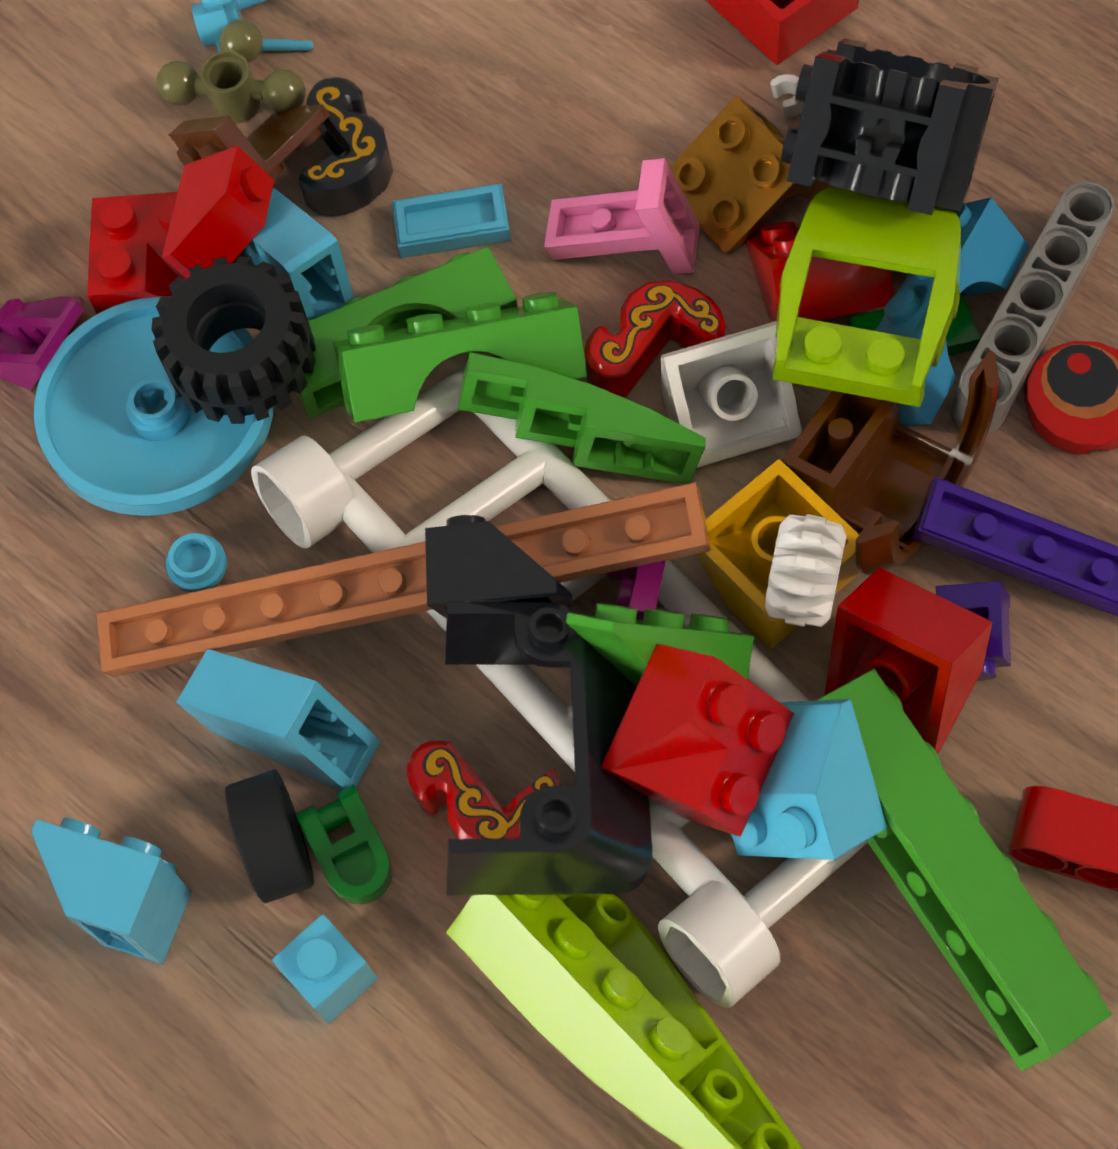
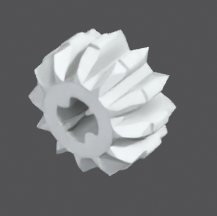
(805, 570)

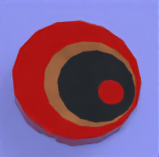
(1075, 396)

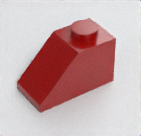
(217, 210)

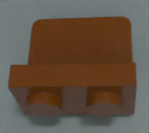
(266, 145)

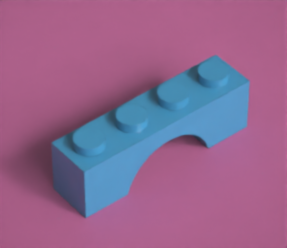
(988, 262)

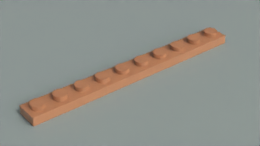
(391, 582)

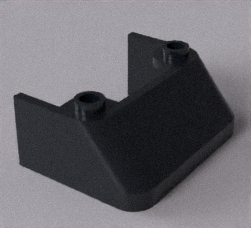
(570, 836)

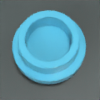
(196, 562)

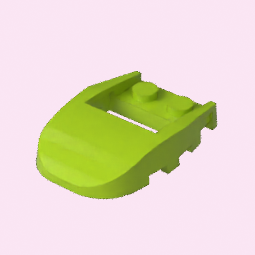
(878, 235)

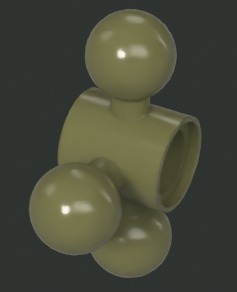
(239, 45)

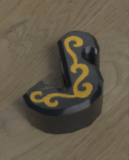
(361, 152)

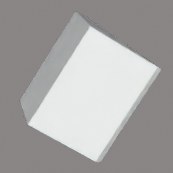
(729, 393)

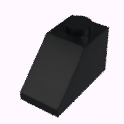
(480, 564)

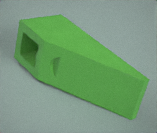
(631, 642)

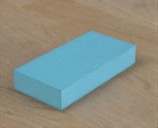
(450, 220)

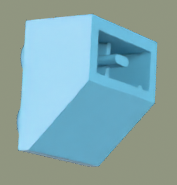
(113, 890)

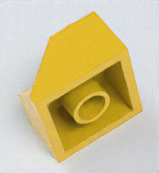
(745, 539)

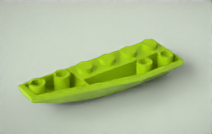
(620, 1014)

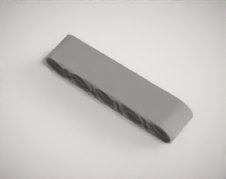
(1044, 286)

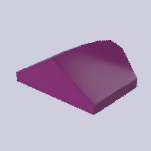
(32, 336)

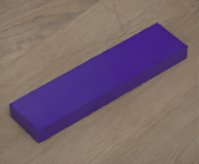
(1019, 544)

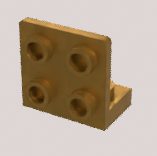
(737, 174)

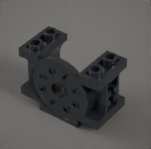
(889, 126)

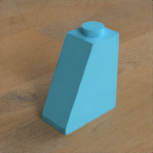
(304, 254)
(279, 718)

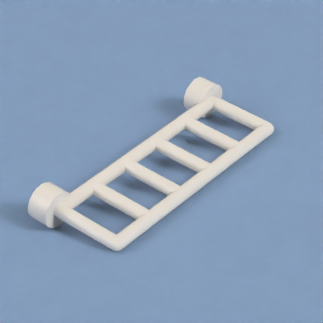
(717, 932)

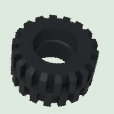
(228, 300)

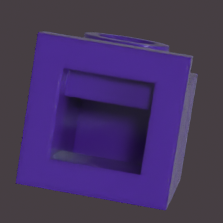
(992, 603)

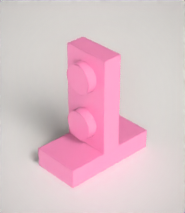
(628, 221)

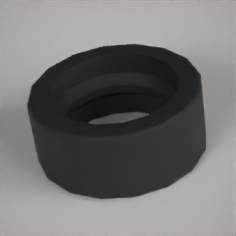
(269, 836)

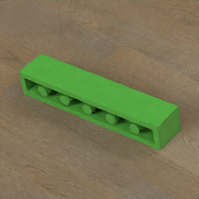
(969, 889)

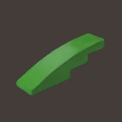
(601, 426)

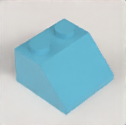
(817, 790)

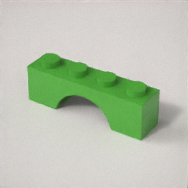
(445, 290)
(386, 369)

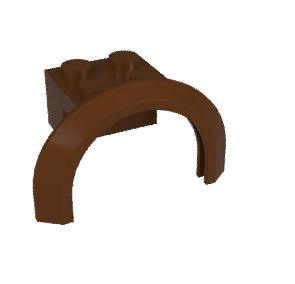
(881, 470)

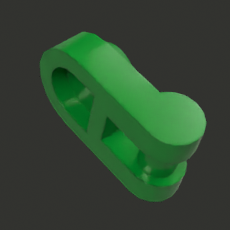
(357, 864)

